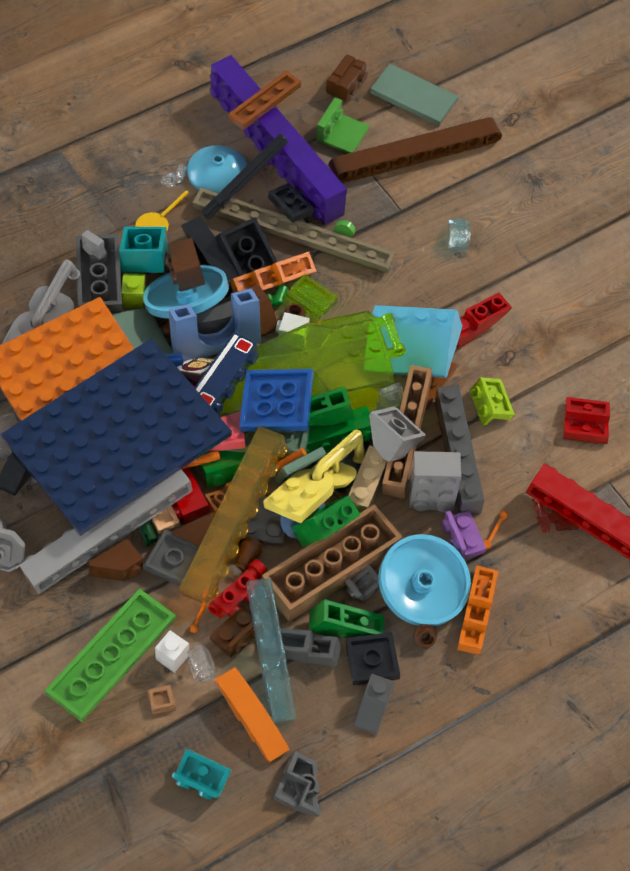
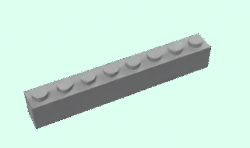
(72, 550)

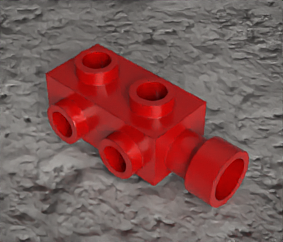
(237, 591)

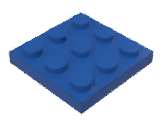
(277, 400)

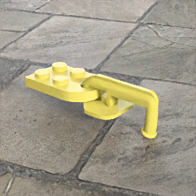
(312, 487)

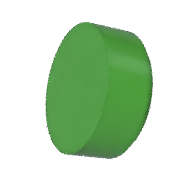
(345, 228)

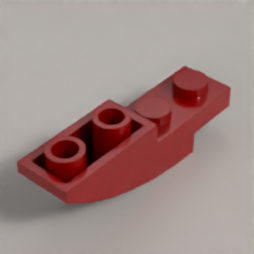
(482, 317)

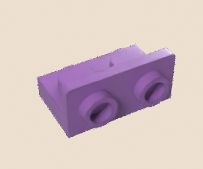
(463, 534)

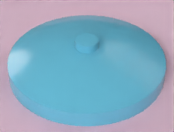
(164, 295)
(424, 580)

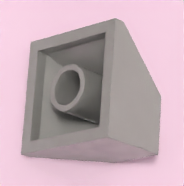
(393, 433)

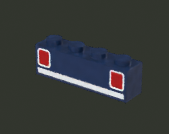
(227, 370)

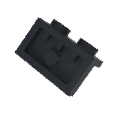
(291, 203)

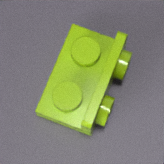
(491, 400)

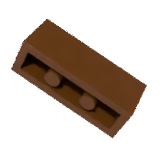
(184, 265)

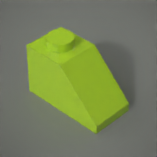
(133, 289)

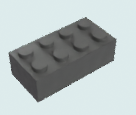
(100, 276)

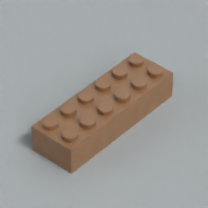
(326, 564)

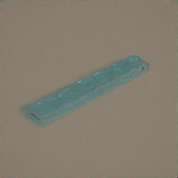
(271, 651)

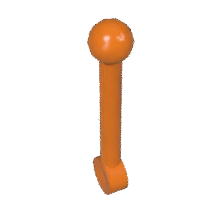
(503, 515)
(193, 628)

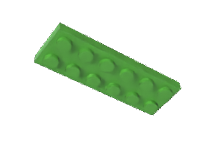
(110, 655)

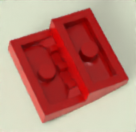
(586, 420)

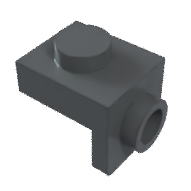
(364, 584)

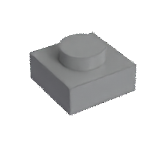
(93, 244)

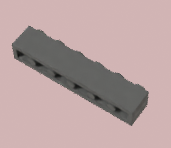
(457, 439)

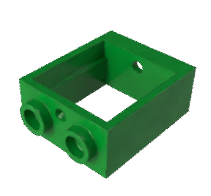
(326, 521)

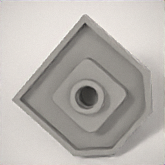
(11, 549)

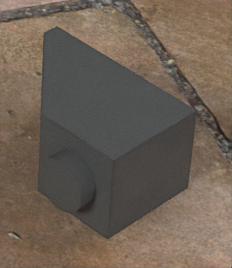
(374, 704)

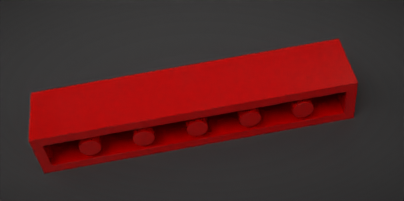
(582, 508)

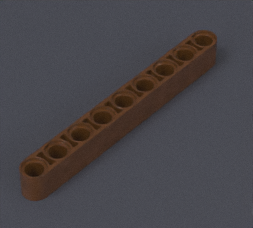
(415, 150)

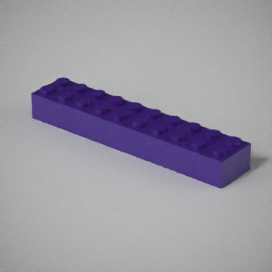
(296, 160)

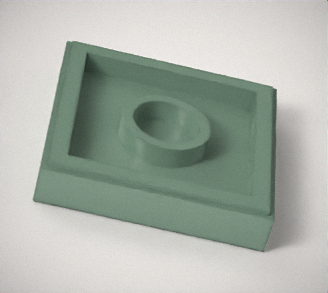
(302, 463)

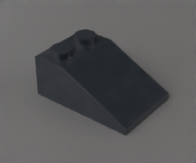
(247, 247)

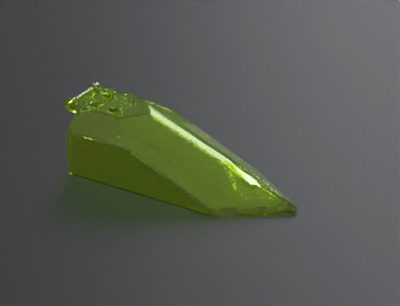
(340, 352)

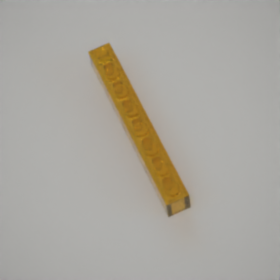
(233, 516)

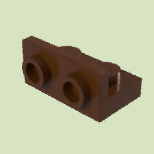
(234, 632)

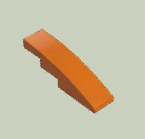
(276, 274)
(478, 610)
(252, 714)

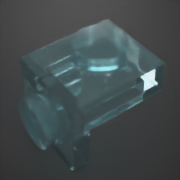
(459, 234)

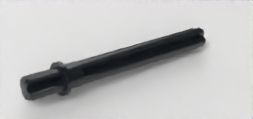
(244, 177)

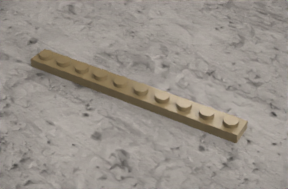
(301, 232)

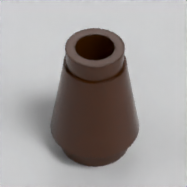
(248, 551)

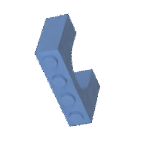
(193, 345)

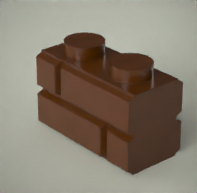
(346, 78)

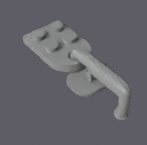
(45, 303)

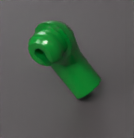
(279, 296)

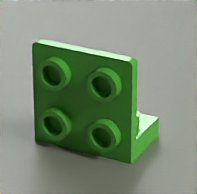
(340, 130)

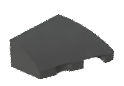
(299, 785)

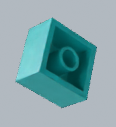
(143, 249)

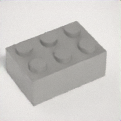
(434, 481)

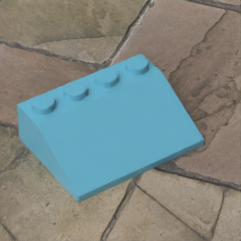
(427, 335)

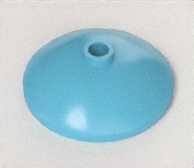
(215, 167)

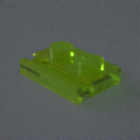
(312, 296)

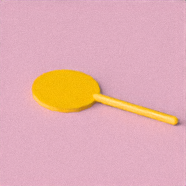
(158, 220)

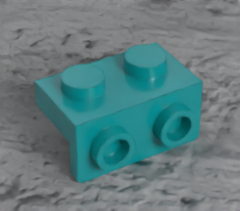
(201, 774)

